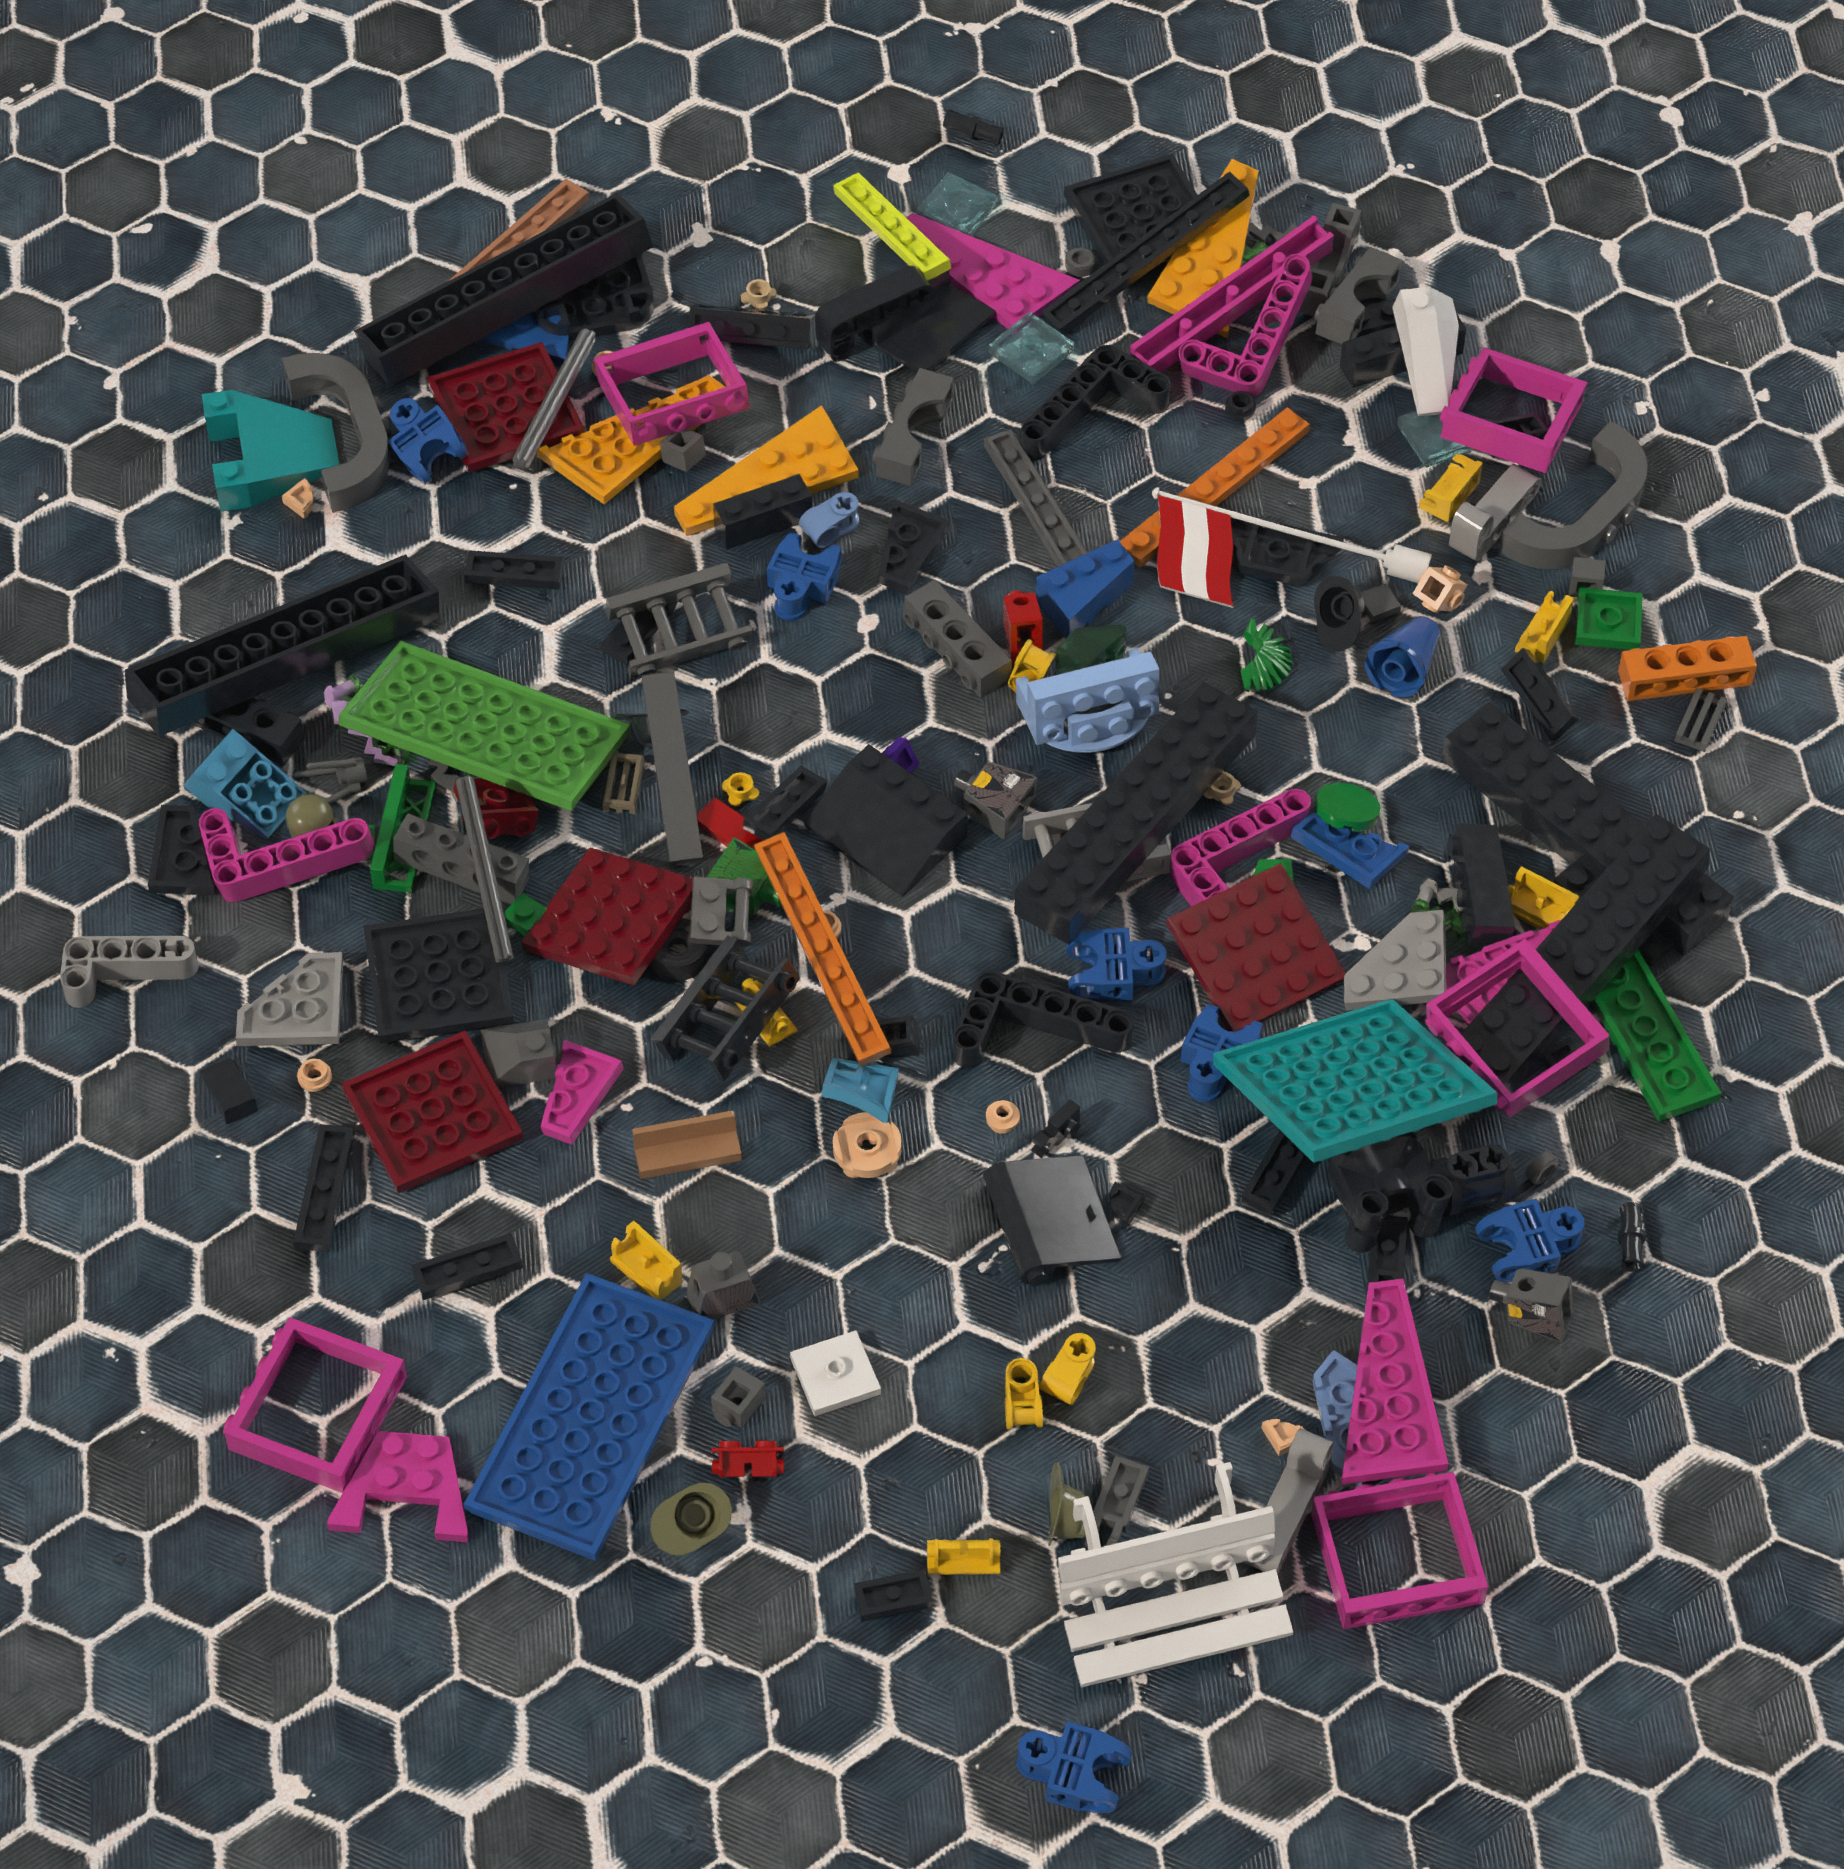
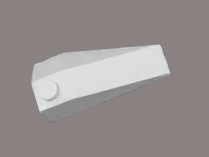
(1429, 344)

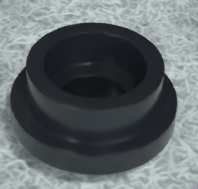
(1240, 405)

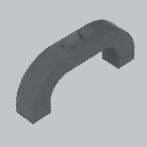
(332, 376)
(1556, 547)

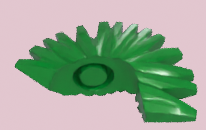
(1270, 659)

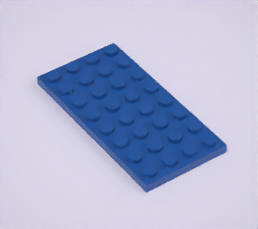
(589, 1416)

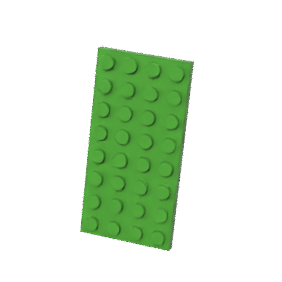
(485, 725)

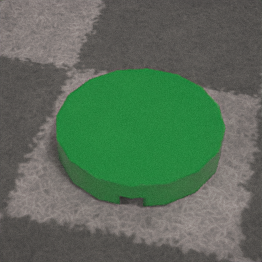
(1347, 806)

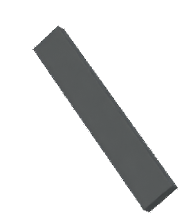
(1034, 497)
(672, 768)

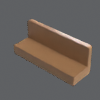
(686, 1144)

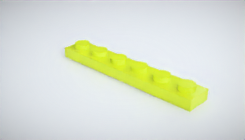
(891, 226)

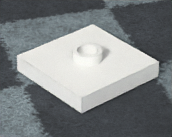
(835, 1373)

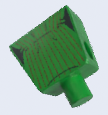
(743, 862)

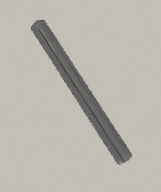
(554, 399)
(484, 869)

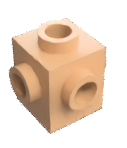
(1440, 589)

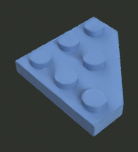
(1334, 1396)

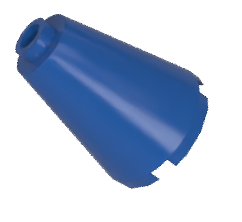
(1403, 657)

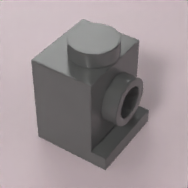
(737, 1389)

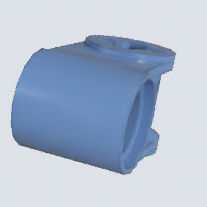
(828, 522)

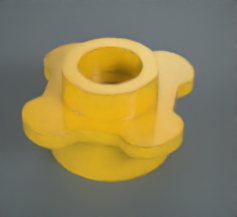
(736, 782)

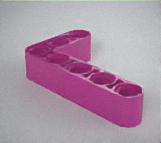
(1260, 338)
(1257, 827)
(283, 862)

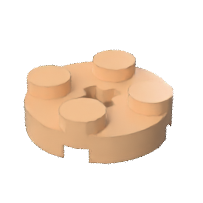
(861, 1162)

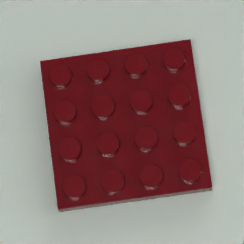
(497, 401)
(611, 916)
(1256, 948)
(432, 1111)

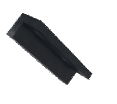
(754, 325)

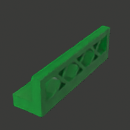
(393, 815)

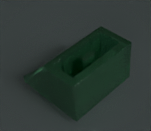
(1090, 647)

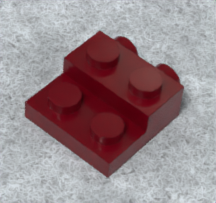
(504, 809)

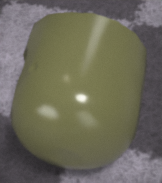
(308, 814)

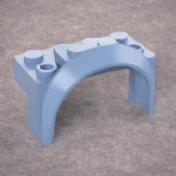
(1053, 699)

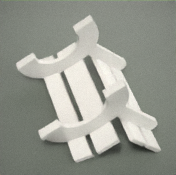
(1163, 1557)

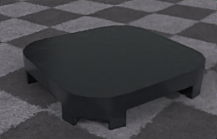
(606, 304)

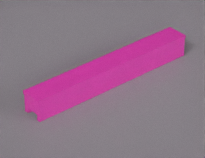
(1230, 297)

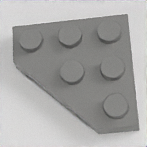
(1403, 965)
(296, 1006)

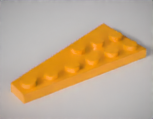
(1209, 255)
(805, 448)
(605, 458)

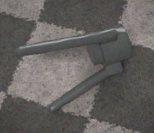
(348, 772)

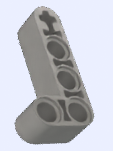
(1480, 526)
(169, 960)
(1294, 1493)

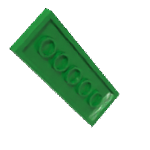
(1654, 1042)

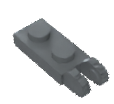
(1119, 1496)

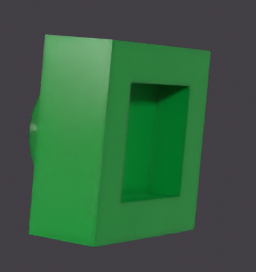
(523, 914)

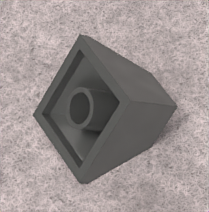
(519, 1053)

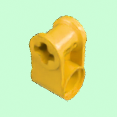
(1031, 663)
(1070, 1368)
(1023, 1400)

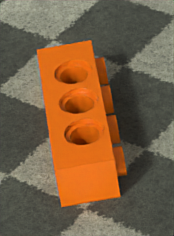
(1685, 667)

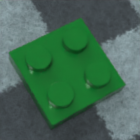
(1608, 618)

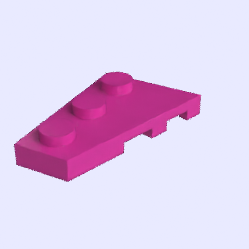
(579, 1089)

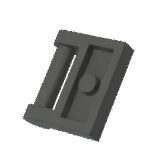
(709, 910)

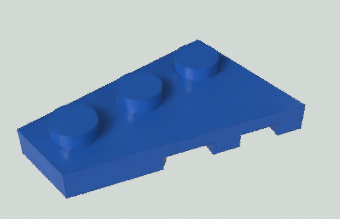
(526, 332)
(1353, 853)

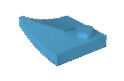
(864, 1087)

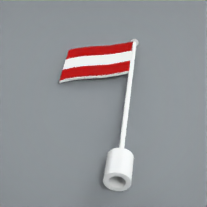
(1198, 549)

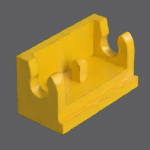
(1452, 488)
(1546, 627)
(1539, 900)
(646, 1262)

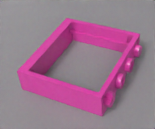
(663, 354)
(1502, 440)
(1526, 958)
(328, 1474)
(1413, 1600)

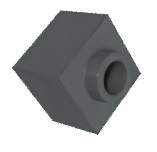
(683, 449)
(1586, 574)

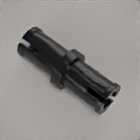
(973, 127)
(1631, 1237)

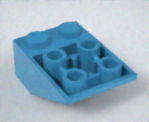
(244, 785)

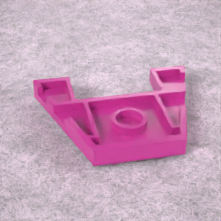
(404, 1471)

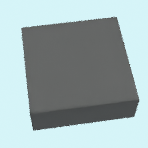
(1380, 603)

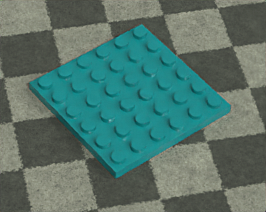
(1354, 1080)

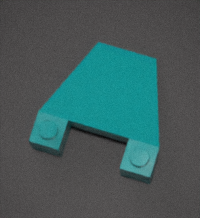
(276, 444)

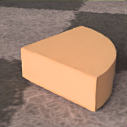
(300, 498)
(1280, 1434)

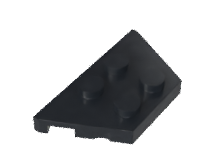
(1277, 554)

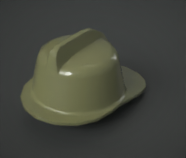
(1061, 1509)
(690, 1518)

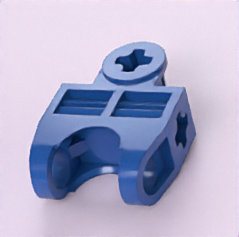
(423, 437)
(801, 576)
(1131, 968)
(1198, 1048)
(1533, 1236)
(1055, 1760)

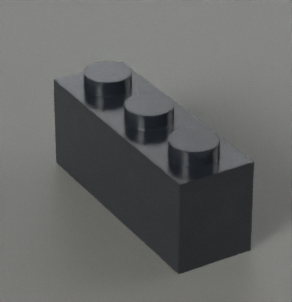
(761, 511)

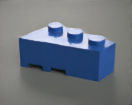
(1084, 586)

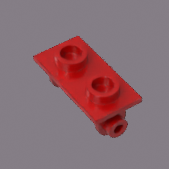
(762, 1457)

